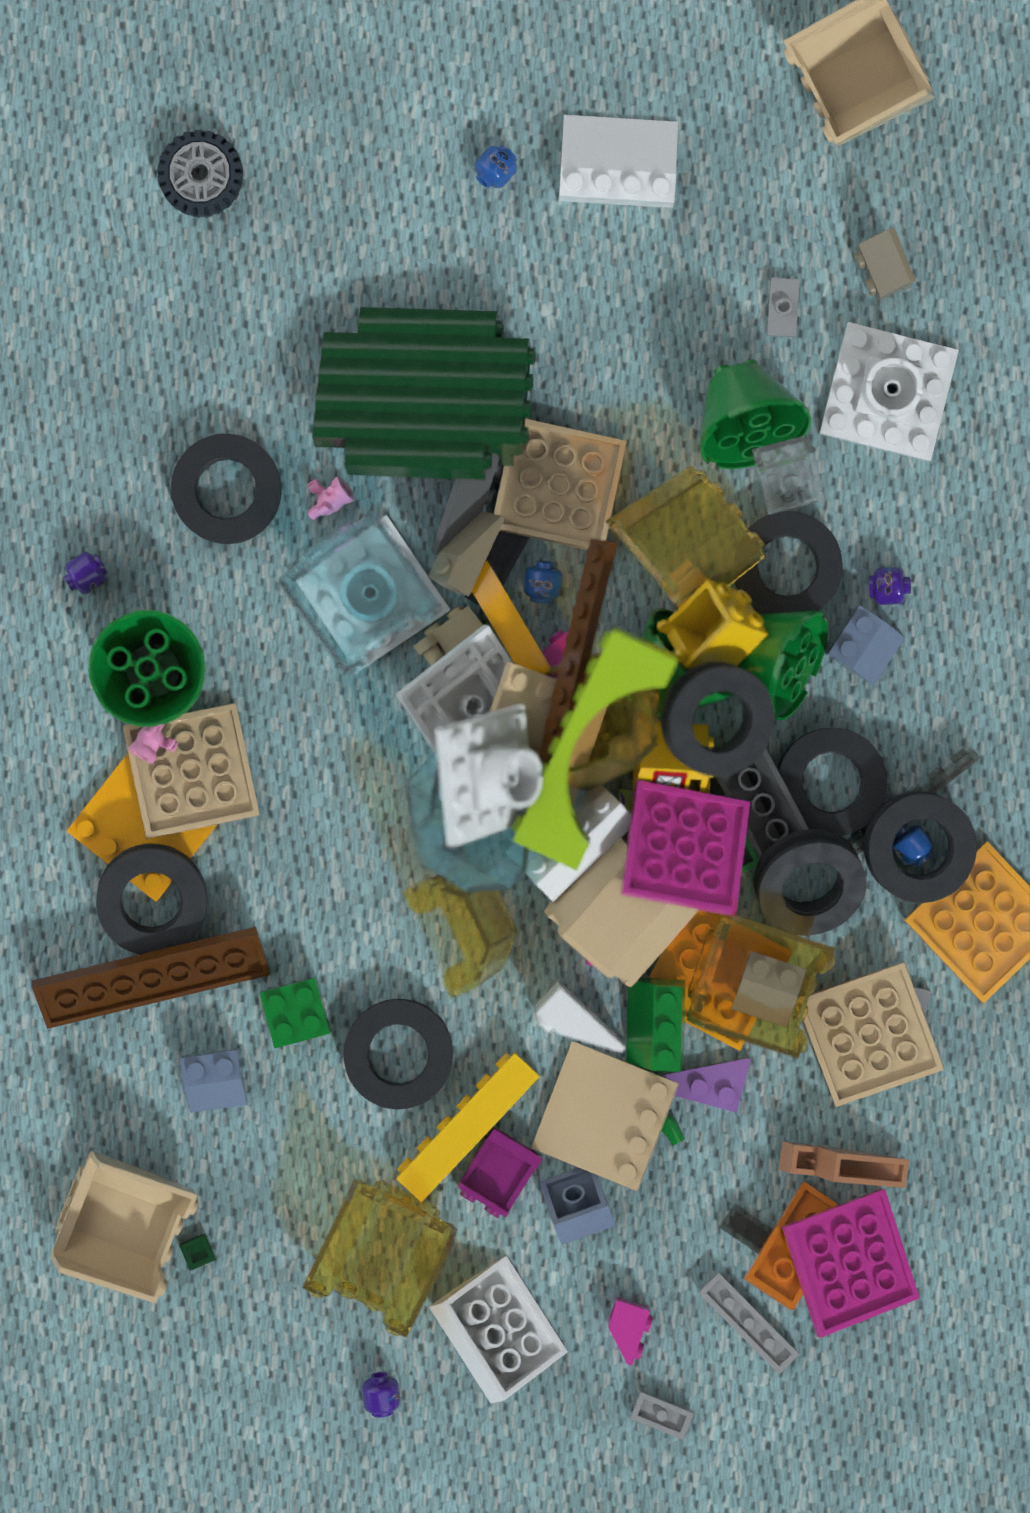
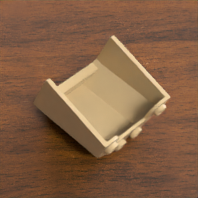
(859, 68)
(611, 929)
(120, 1226)

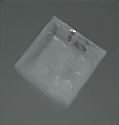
(788, 474)

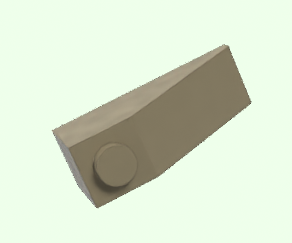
(466, 553)

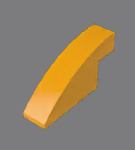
(508, 622)

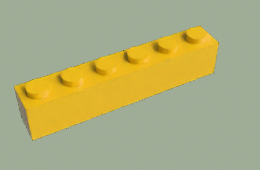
(468, 1126)

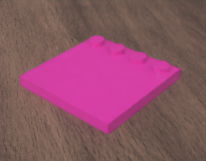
(685, 848)
(850, 1262)

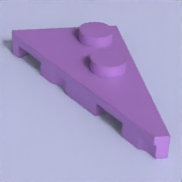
(714, 1084)

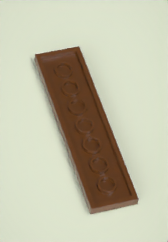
(151, 977)

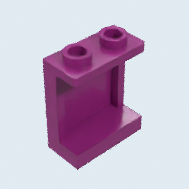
(499, 1173)

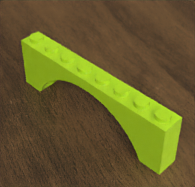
(622, 668)

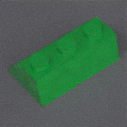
(656, 1024)

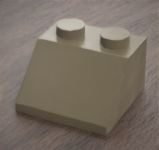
(884, 265)
(768, 989)

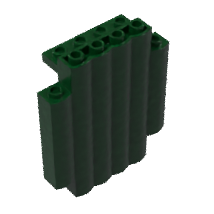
(424, 393)

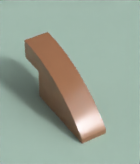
(843, 1165)

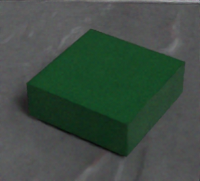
(197, 1251)

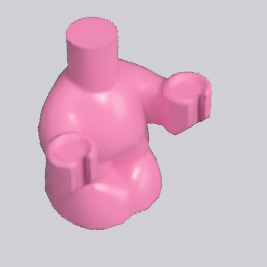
(329, 499)
(148, 743)

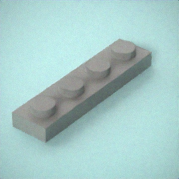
(748, 1322)

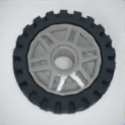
(203, 196)

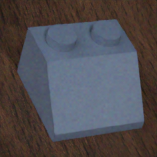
(865, 645)
(213, 1080)
(576, 1204)

